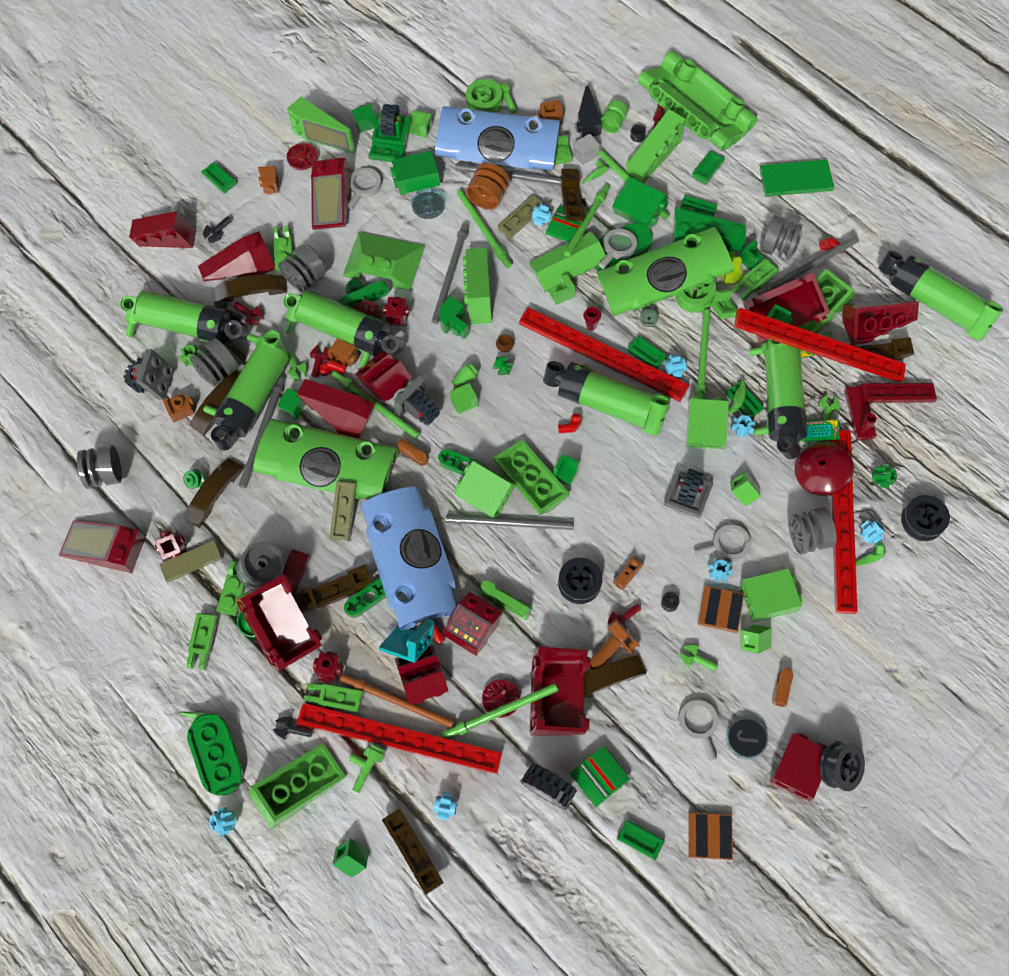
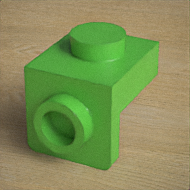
(722, 304)

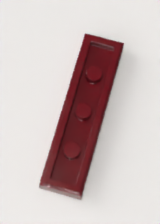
(898, 392)

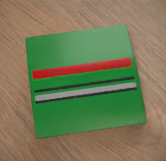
(561, 228)
(600, 776)

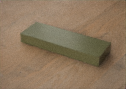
(519, 217)
(343, 511)
(190, 561)

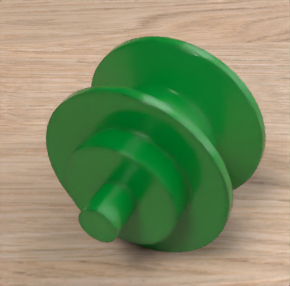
(502, 365)
(193, 479)

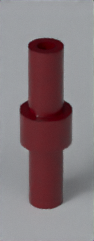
(658, 115)

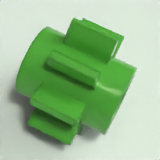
(186, 352)

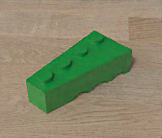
(690, 222)

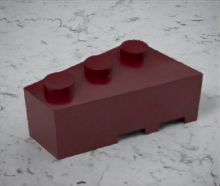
(163, 231)

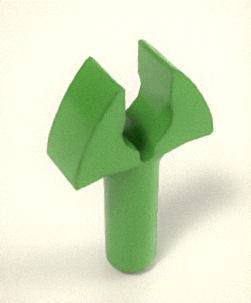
(506, 95)
(295, 366)
(828, 409)
(697, 658)

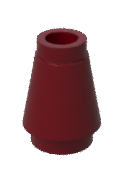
(592, 317)

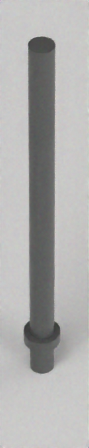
(515, 175)
(462, 235)
(768, 287)
(276, 391)
(508, 522)

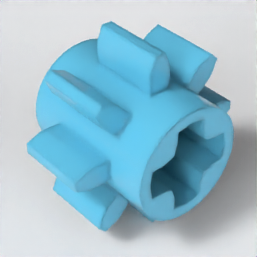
(541, 214)
(675, 365)
(743, 425)
(872, 531)
(719, 575)
(445, 806)
(222, 821)

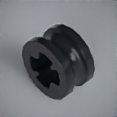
(637, 129)
(676, 602)

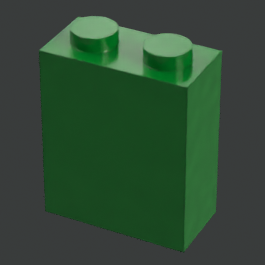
(415, 172)
(640, 203)

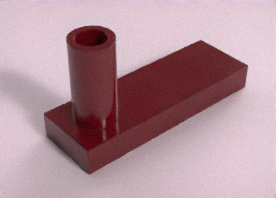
(860, 415)
(295, 567)

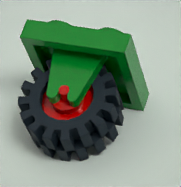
(391, 127)

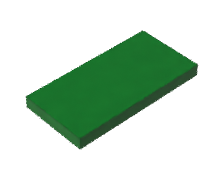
(796, 178)

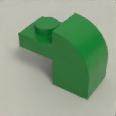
(450, 318)

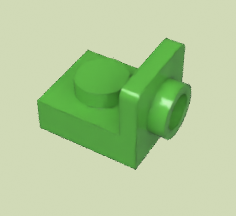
(563, 152)

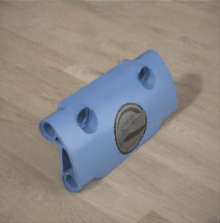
(497, 138)
(409, 556)

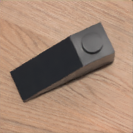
(588, 116)

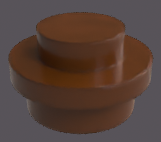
(504, 343)

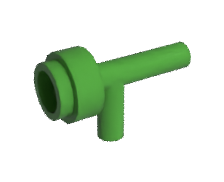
(374, 754)

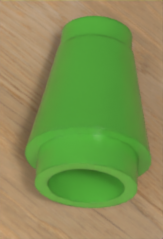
(465, 375)

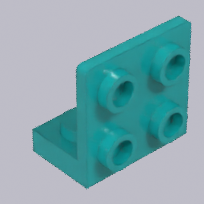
(409, 643)

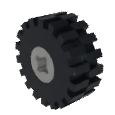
(548, 786)

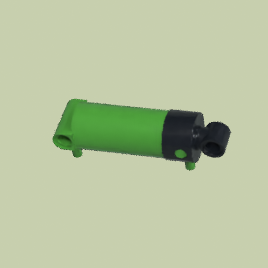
(941, 294)
(180, 317)
(341, 322)
(250, 390)
(608, 395)
(785, 397)

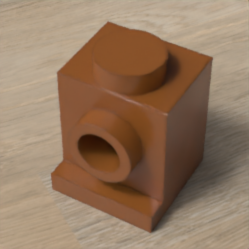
(551, 110)
(269, 179)
(343, 353)
(179, 407)

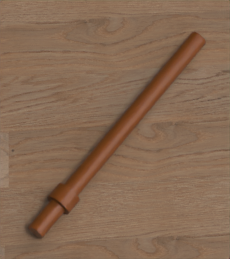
(361, 685)

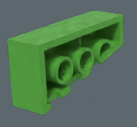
(656, 147)
(477, 285)

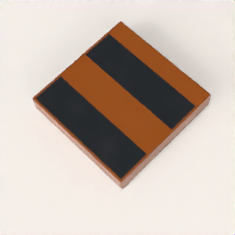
(720, 609)
(710, 836)

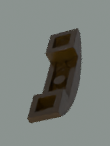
(570, 195)
(250, 285)
(896, 350)
(203, 421)
(211, 490)
(333, 591)
(612, 674)
(412, 851)

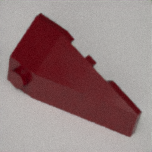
(241, 258)
(873, 319)
(338, 408)

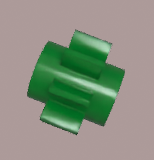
(884, 475)

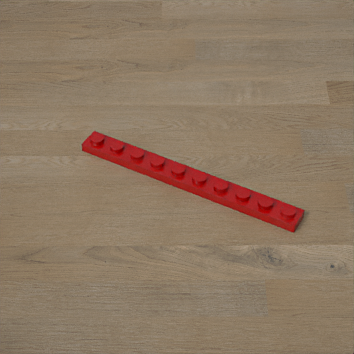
(819, 345)
(604, 354)
(844, 548)
(400, 738)

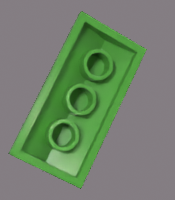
(555, 264)
(531, 477)

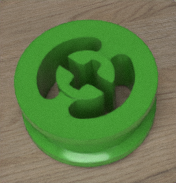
(484, 90)
(703, 300)

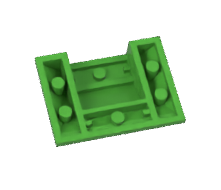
(384, 259)

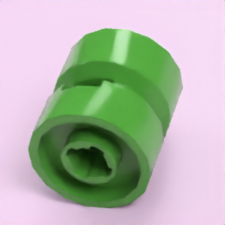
(614, 116)

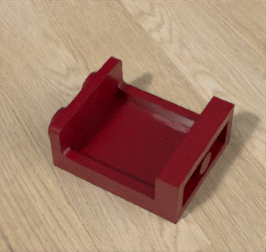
(800, 767)

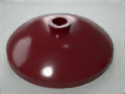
(827, 478)

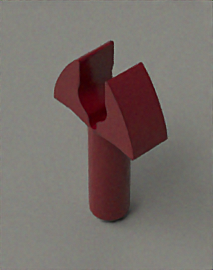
(249, 313)
(318, 359)
(625, 616)

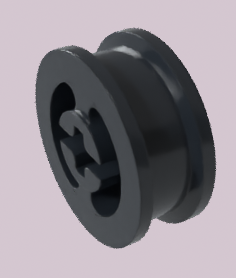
(935, 512)
(582, 567)
(845, 777)

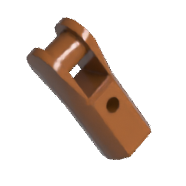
(412, 452)
(627, 574)
(621, 634)
(605, 653)
(783, 687)

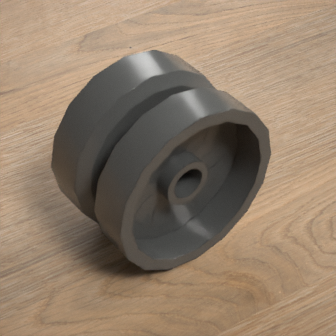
(259, 554)

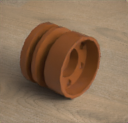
(487, 186)

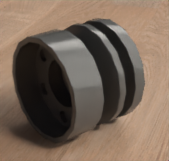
(782, 238)
(302, 268)
(213, 362)
(99, 466)
(812, 530)

